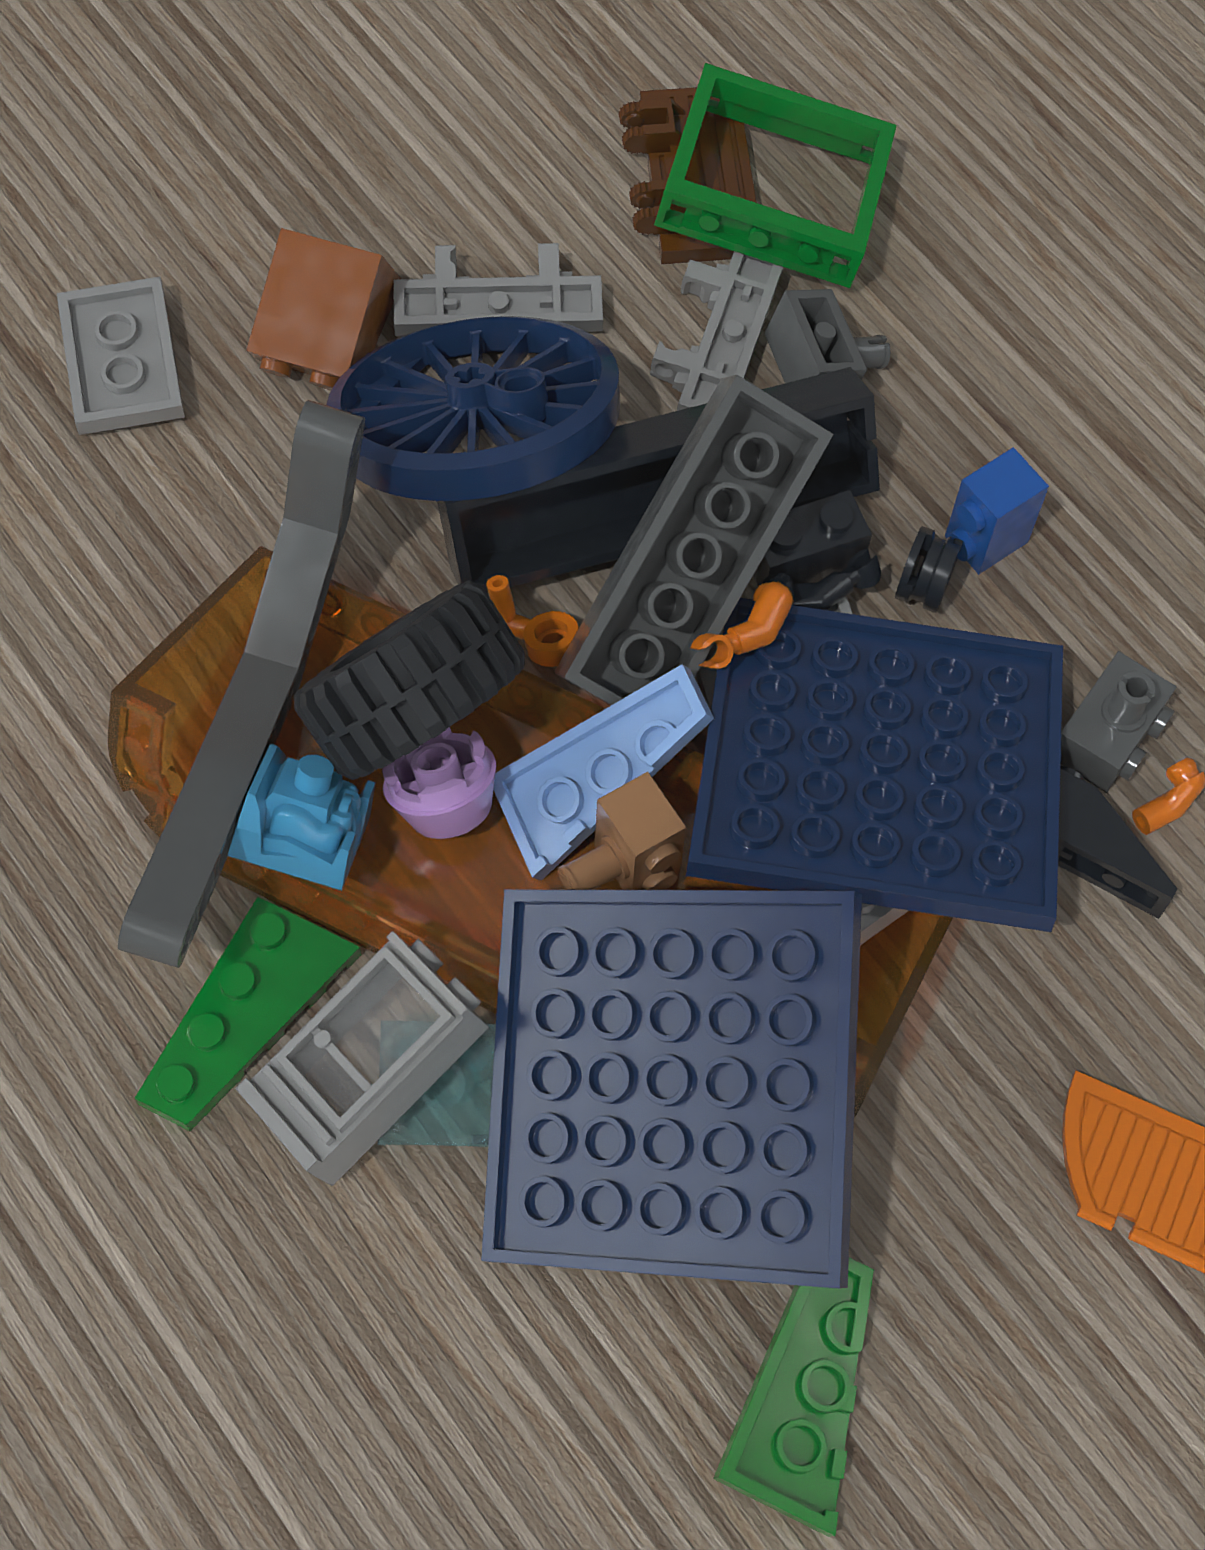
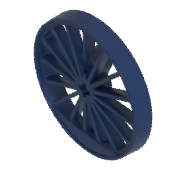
(543, 401)

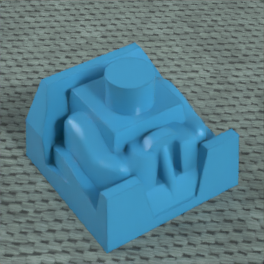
(302, 819)

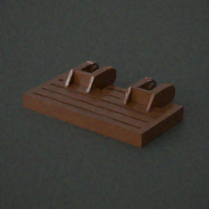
(717, 162)

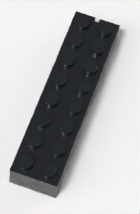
(598, 504)

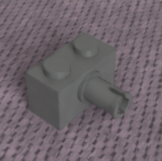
(814, 338)
(1114, 720)

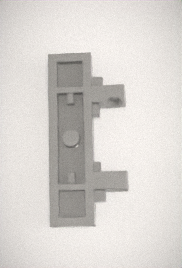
(450, 298)
(739, 305)

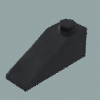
(1105, 850)

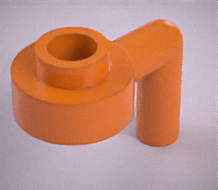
(544, 635)

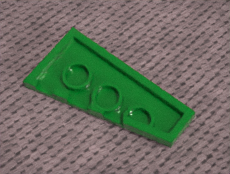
(252, 994)
(799, 1407)

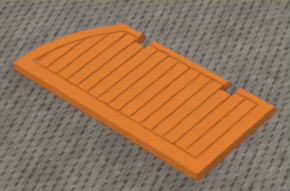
(1137, 1166)

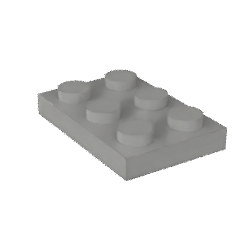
(119, 355)

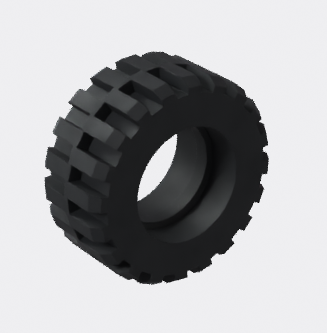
(410, 681)

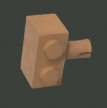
(635, 841)

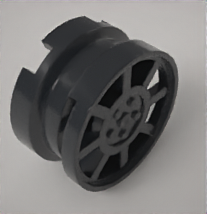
(934, 573)

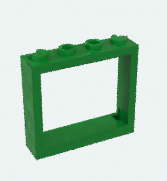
(759, 228)

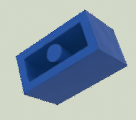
(996, 510)

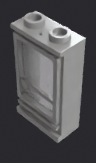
(364, 1058)

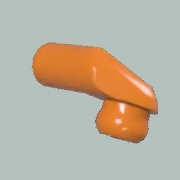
(1174, 803)

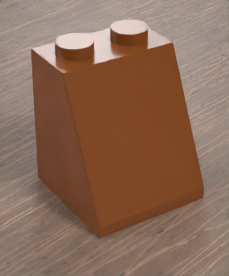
(320, 308)

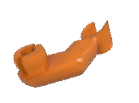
(760, 629)

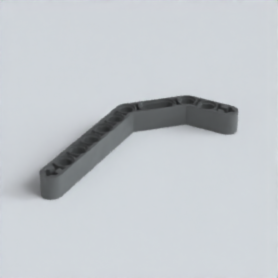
(260, 694)

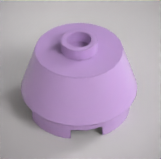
(443, 785)

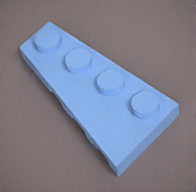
(556, 788)

